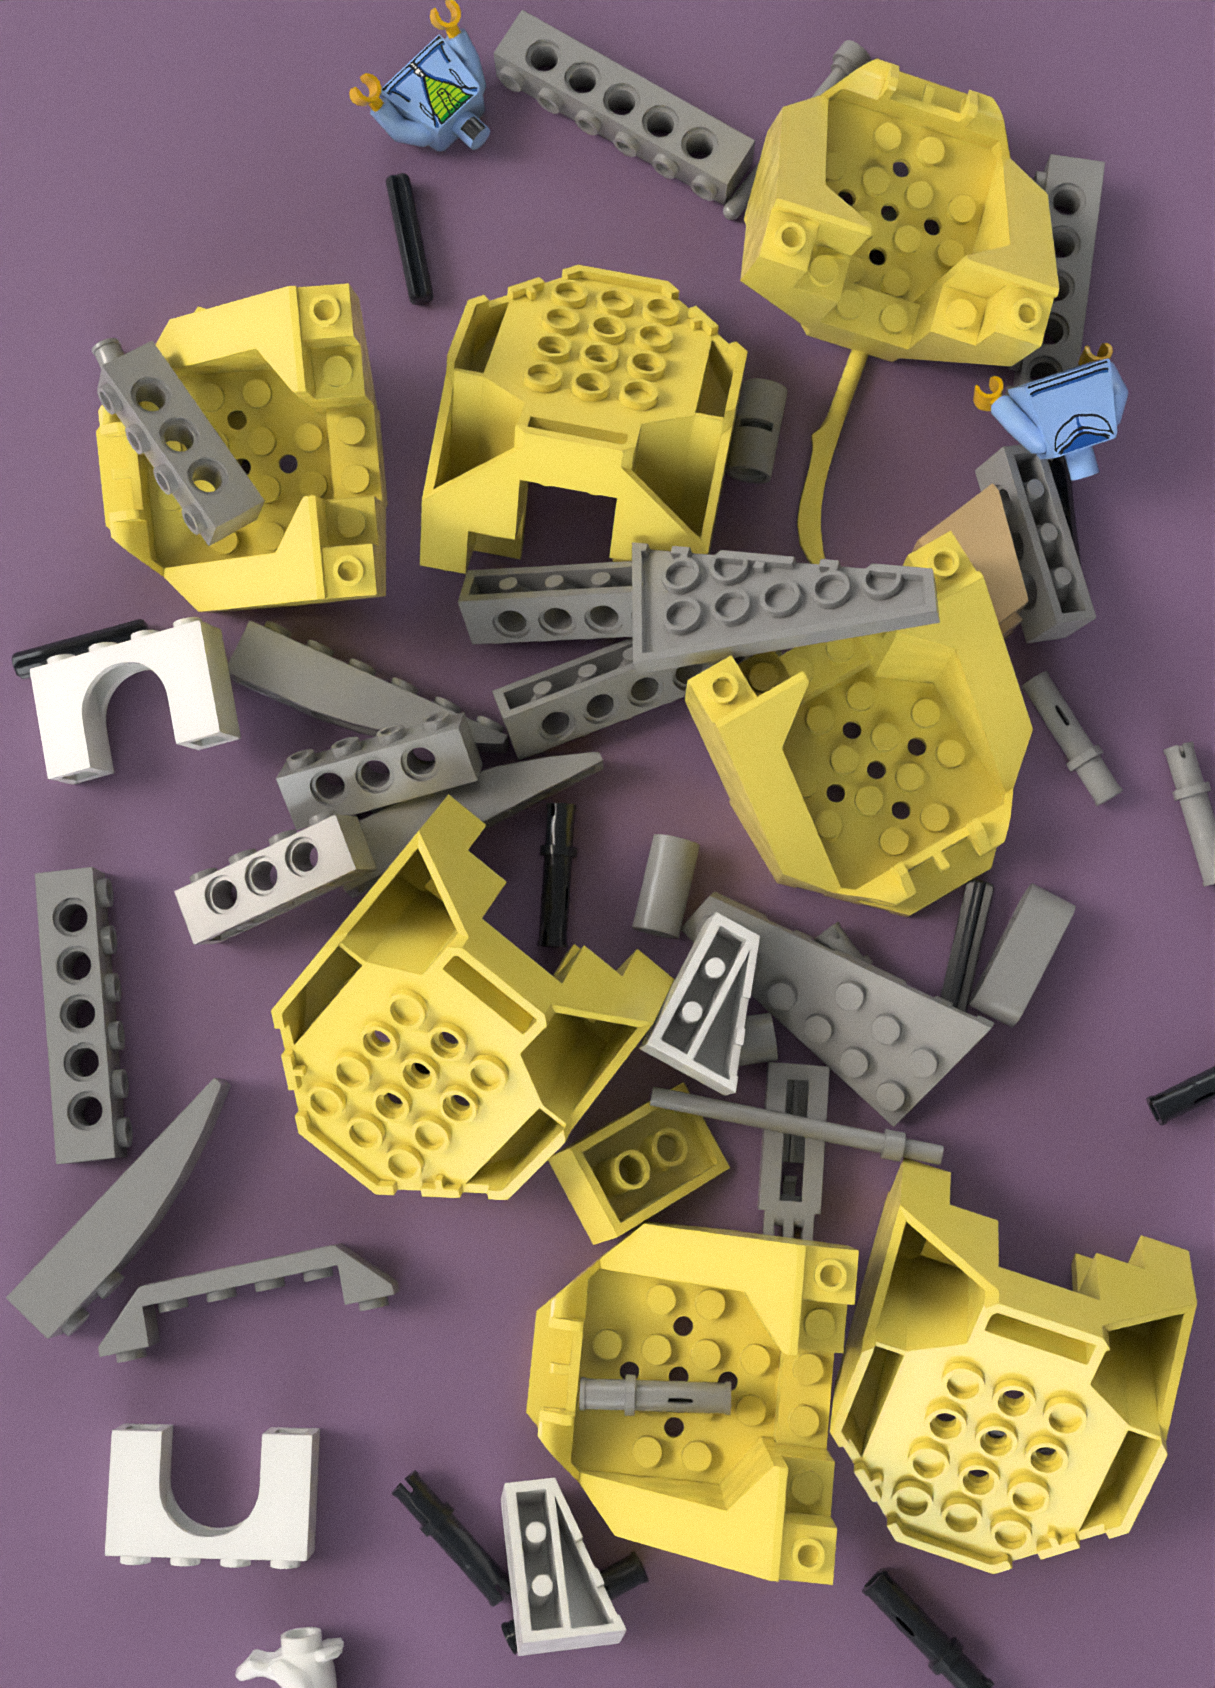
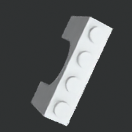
(76, 691)
(149, 1523)

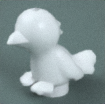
(299, 1663)

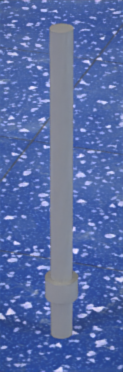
(890, 1144)

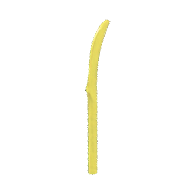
(823, 448)

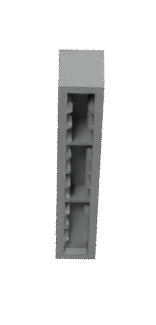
(492, 799)
(118, 1224)

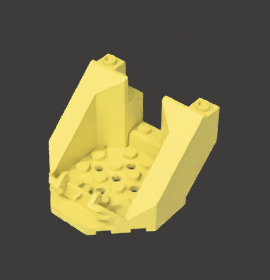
(952, 296)
(586, 391)
(308, 392)
(782, 744)
(428, 964)
(955, 1332)
(730, 1487)

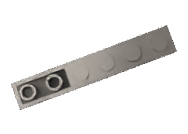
(336, 691)

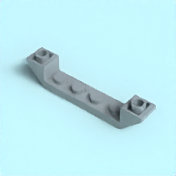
(138, 1325)

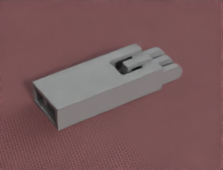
(803, 1093)

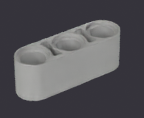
(1022, 955)

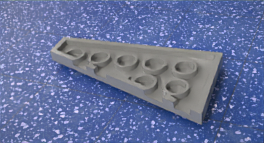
(755, 603)
(852, 1015)

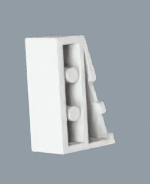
(707, 1006)
(553, 1582)

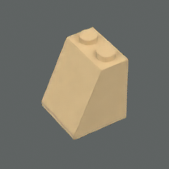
(987, 542)

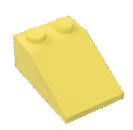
(636, 1167)

